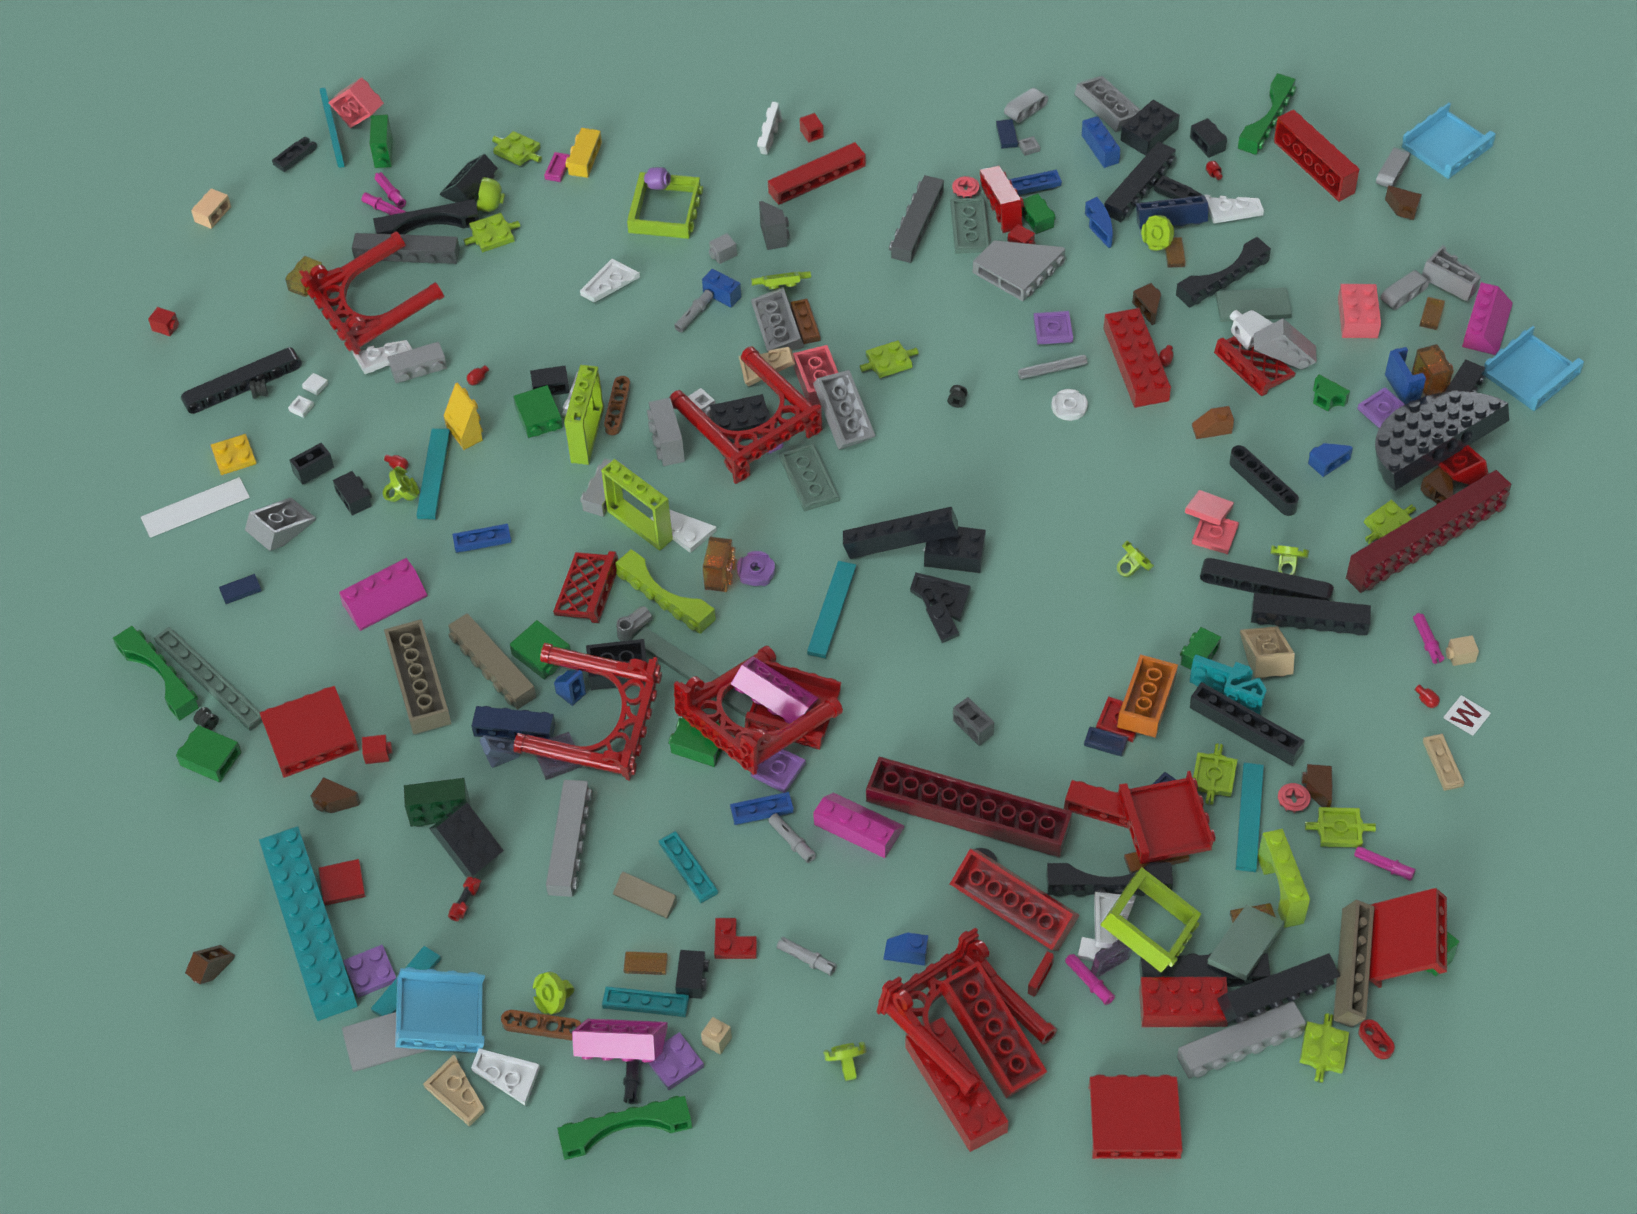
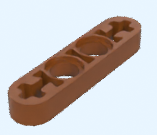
(617, 405)
(540, 1029)

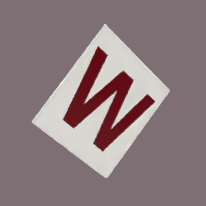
(1467, 715)

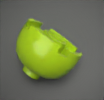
(489, 195)

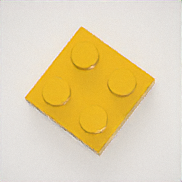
(233, 454)

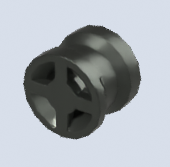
(258, 388)
(957, 396)
(206, 718)

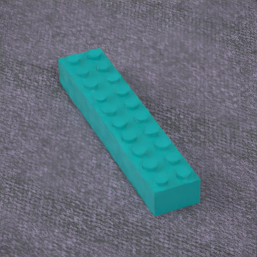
(308, 924)

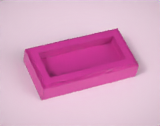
(556, 167)

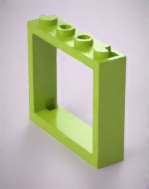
(666, 229)
(583, 403)
(655, 532)
(1138, 940)

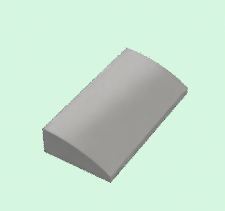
(1106, 101)
(777, 321)
(843, 409)
(374, 1042)

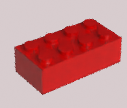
(1182, 1001)

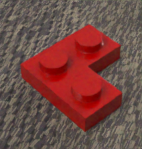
(732, 946)

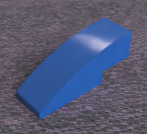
(1099, 220)

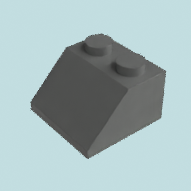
(773, 226)

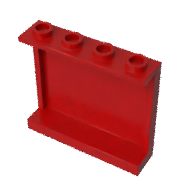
(821, 687)
(309, 731)
(1166, 819)
(1409, 935)
(1135, 1117)

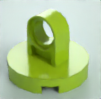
(1157, 232)
(402, 484)
(1288, 555)
(1134, 558)
(551, 992)
(846, 1053)

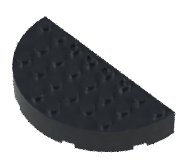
(1433, 431)

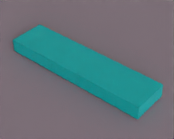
(688, 867)
(423, 960)
(645, 1001)

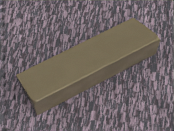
(645, 895)

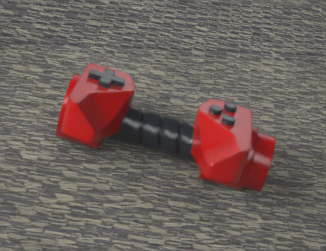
(459, 909)

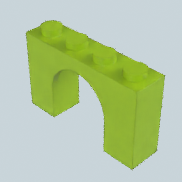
(1277, 858)

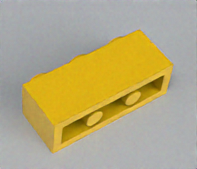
(584, 152)

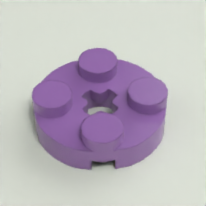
(758, 577)

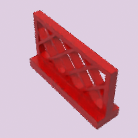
(1246, 367)
(603, 585)

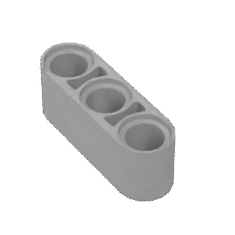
(1026, 105)
(1393, 167)
(1404, 290)

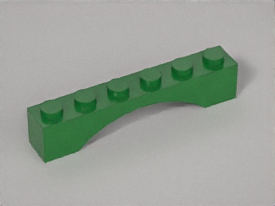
(1255, 134)
(135, 648)
(667, 1115)

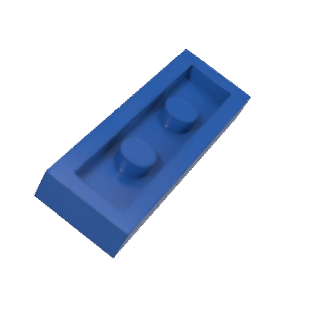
(1036, 182)
(481, 538)
(761, 808)

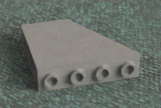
(1018, 266)

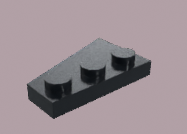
(952, 593)

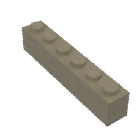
(492, 661)
(1354, 963)

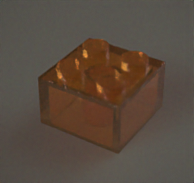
(1435, 367)
(718, 564)

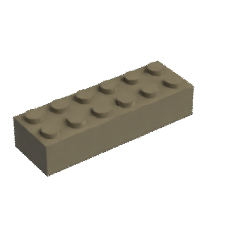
(417, 676)

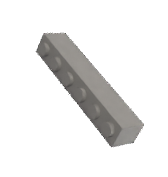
(568, 838)
(1241, 1040)

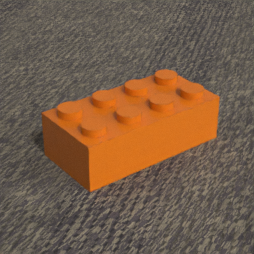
(1147, 696)

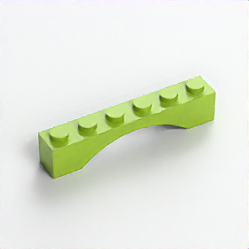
(693, 612)

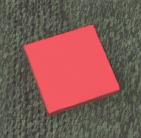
(1209, 507)
(1215, 536)

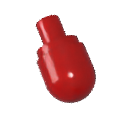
(1214, 170)
(1166, 355)
(477, 375)
(396, 460)
(1428, 696)

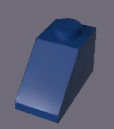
(1329, 457)
(570, 686)
(907, 948)

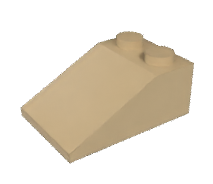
(1267, 652)

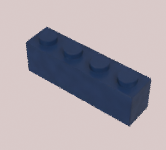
(1178, 211)
(508, 723)

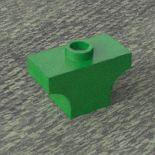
(1329, 393)

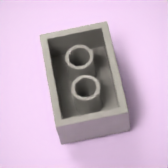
(666, 432)

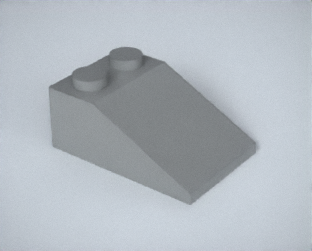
(278, 523)

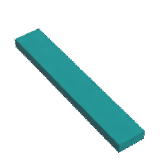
(331, 126)
(433, 474)
(831, 609)
(1249, 817)

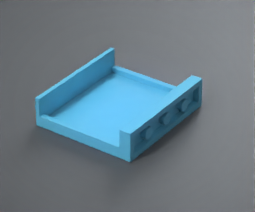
(1446, 142)
(1531, 370)
(439, 1010)

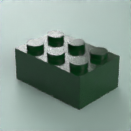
(433, 800)

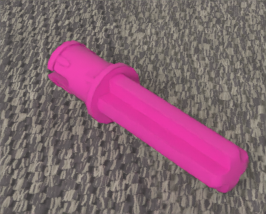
(392, 193)
(378, 203)
(1431, 645)
(1394, 867)
(1096, 986)

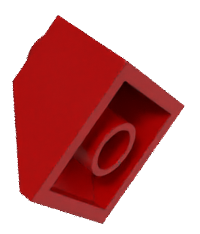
(1465, 466)

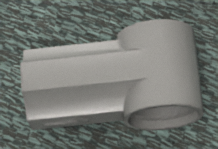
(630, 624)

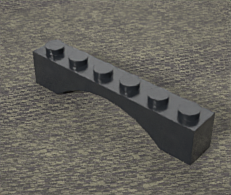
(453, 214)
(1197, 288)
(1067, 880)

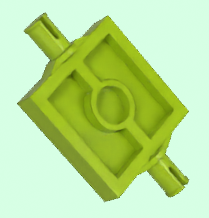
(517, 148)
(491, 232)
(789, 279)
(888, 359)
(1387, 519)
(1215, 773)
(1340, 827)
(1324, 1047)

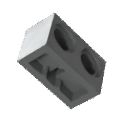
(973, 721)

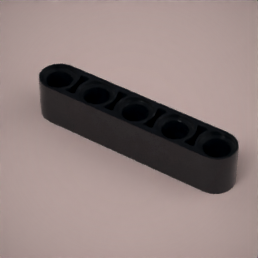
(1264, 480)

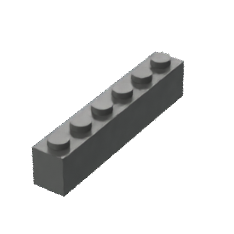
(916, 219)
(417, 249)

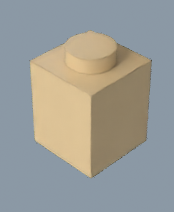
(1462, 650)
(716, 1035)

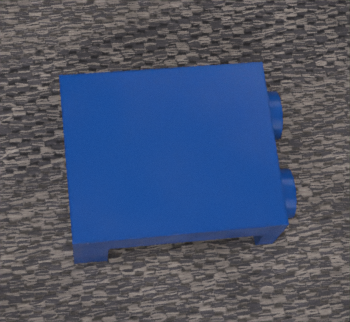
(1406, 386)

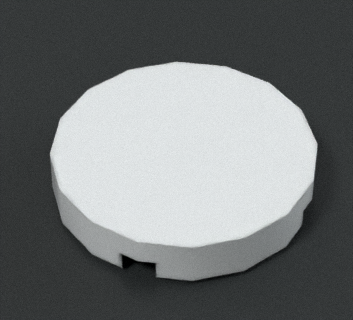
(1069, 404)

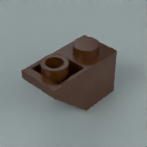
(1437, 486)

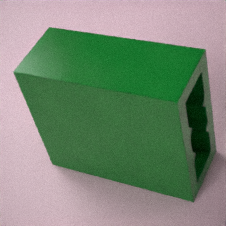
(381, 141)
(537, 411)
(529, 644)
(691, 744)
(208, 753)

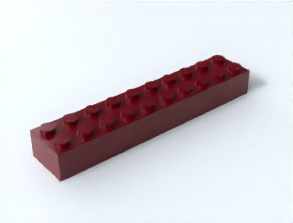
(1428, 531)
(969, 806)

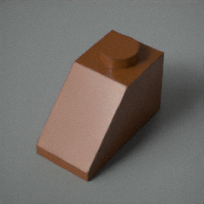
(1214, 423)

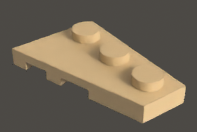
(777, 358)
(455, 1092)

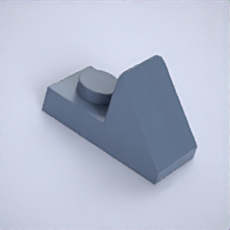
(498, 750)

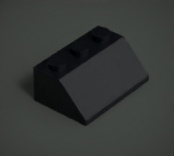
(468, 180)

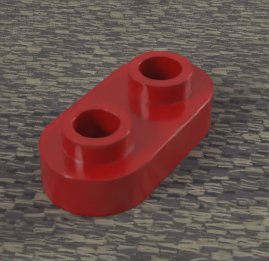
(1377, 1040)

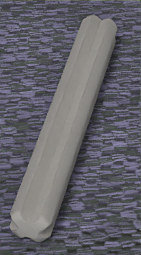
(1052, 366)

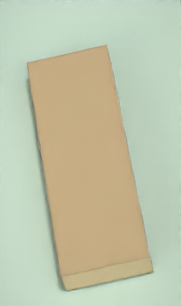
(1443, 762)

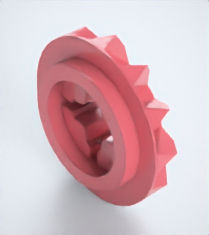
(961, 182)
(1300, 793)

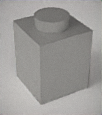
(722, 248)

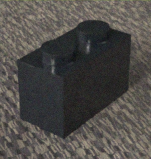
(1208, 137)
(554, 377)
(311, 463)
(352, 492)
(691, 973)

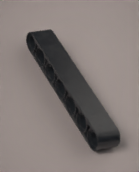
(239, 380)
(1263, 581)

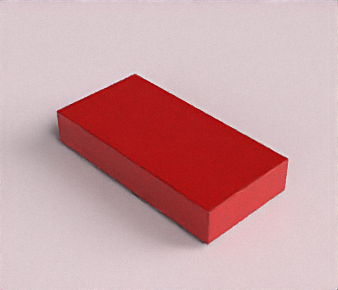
(1040, 974)

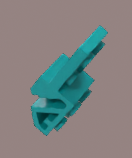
(1231, 681)

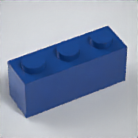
(1100, 141)

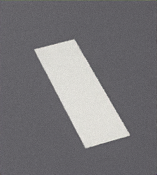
(194, 507)

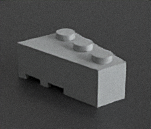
(1451, 275)
(1285, 344)

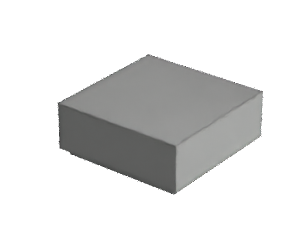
(1029, 145)

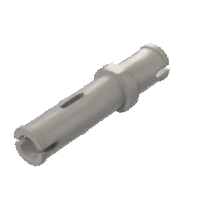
(698, 306)
(797, 844)
(815, 960)

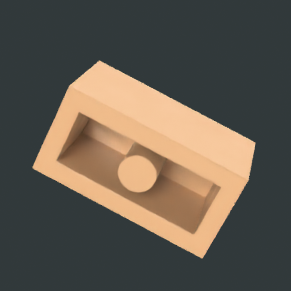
(211, 208)

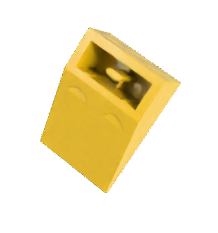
(463, 418)

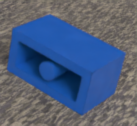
(722, 287)

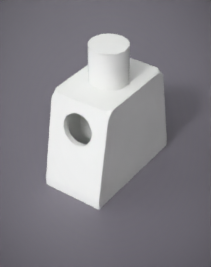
(1246, 325)

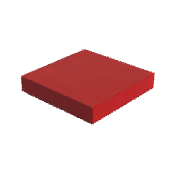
(1109, 719)
(341, 882)

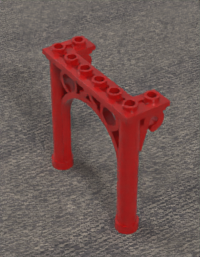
(361, 328)
(737, 457)
(748, 746)
(616, 762)
(898, 1002)

